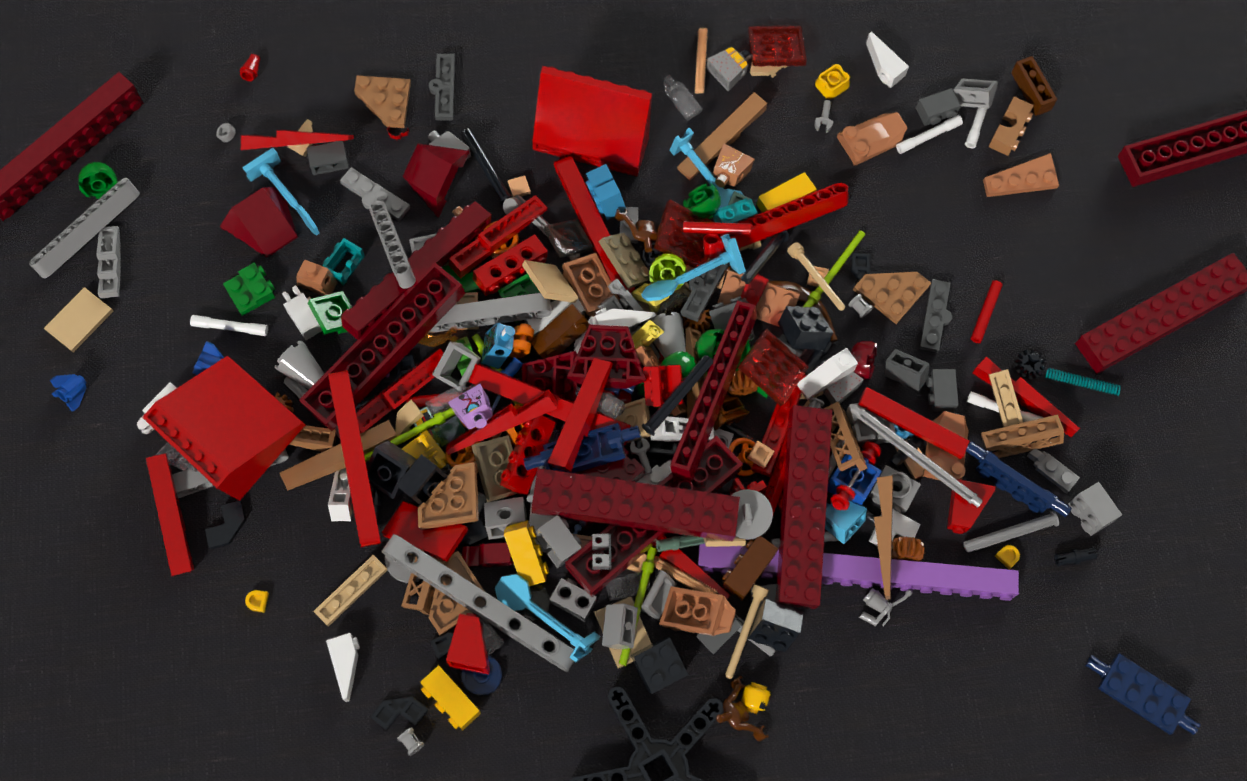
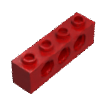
(483, 275)
(510, 478)

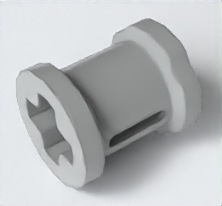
(860, 306)
(410, 741)

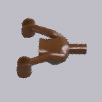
(642, 230)
(737, 713)

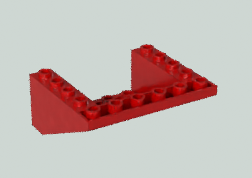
(591, 120)
(225, 426)

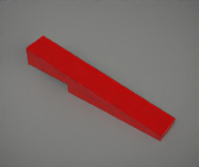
(290, 138)
(496, 236)
(397, 392)
(1027, 396)
(580, 416)
(504, 420)
(169, 515)
(684, 563)

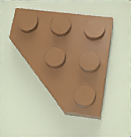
(385, 98)
(892, 292)
(452, 500)
(445, 610)

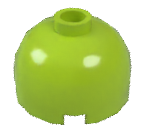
(667, 268)

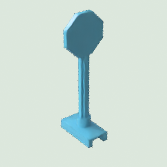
(682, 144)
(264, 165)
(665, 288)
(516, 594)

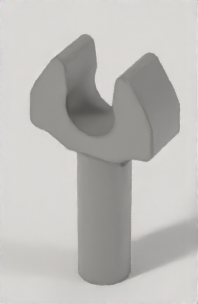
(824, 118)
(642, 454)

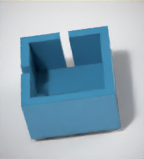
(605, 192)

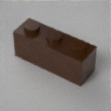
(1034, 85)
(560, 332)
(749, 567)

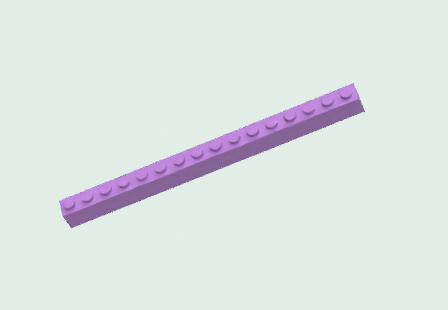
(867, 572)

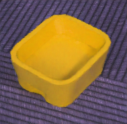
(833, 82)

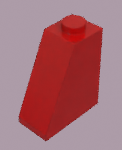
(963, 514)
(468, 645)

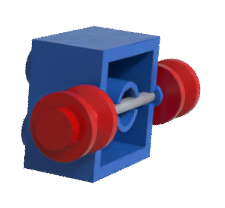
(851, 483)

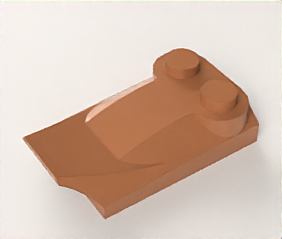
(872, 137)
(588, 281)
(945, 460)
(697, 612)

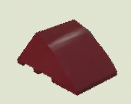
(432, 173)
(262, 221)
(610, 345)
(552, 375)

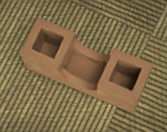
(1006, 137)

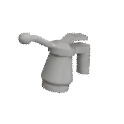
(876, 601)

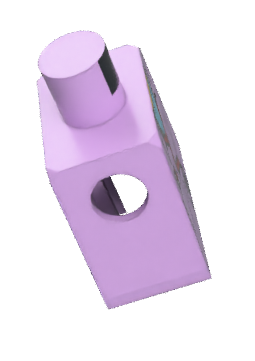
(472, 407)

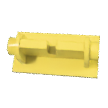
(646, 334)

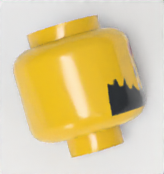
(755, 697)

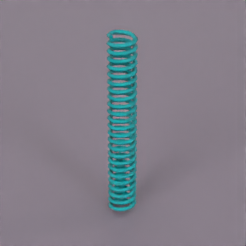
(1082, 384)

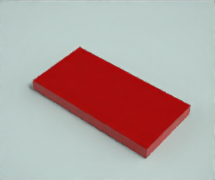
(436, 541)

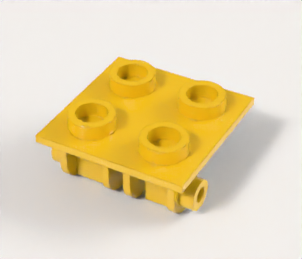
(427, 446)

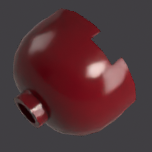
(864, 353)

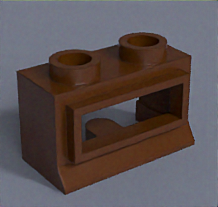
(735, 412)

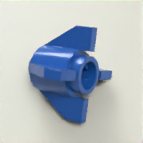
(207, 358)
(70, 389)

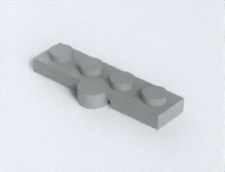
(373, 192)

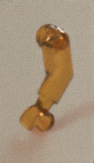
(433, 341)

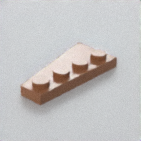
(1026, 177)

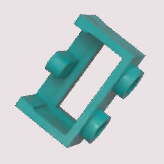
(735, 212)
(338, 253)

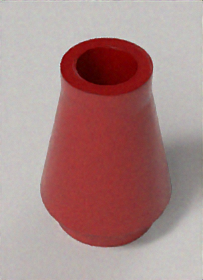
(250, 68)

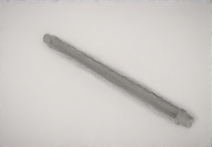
(918, 457)

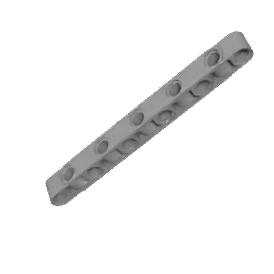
(466, 594)

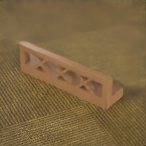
(1022, 435)
(849, 438)
(425, 595)

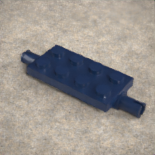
(596, 449)
(1016, 484)
(1143, 693)

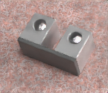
(605, 544)

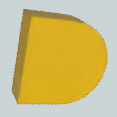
(1008, 556)
(257, 600)

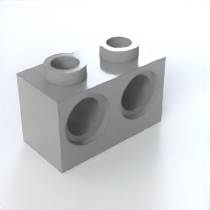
(570, 603)

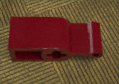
(487, 555)

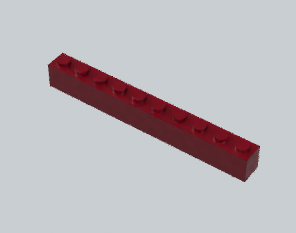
(439, 249)
(713, 391)

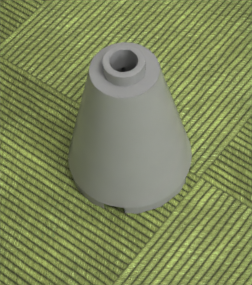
(673, 336)
(300, 365)

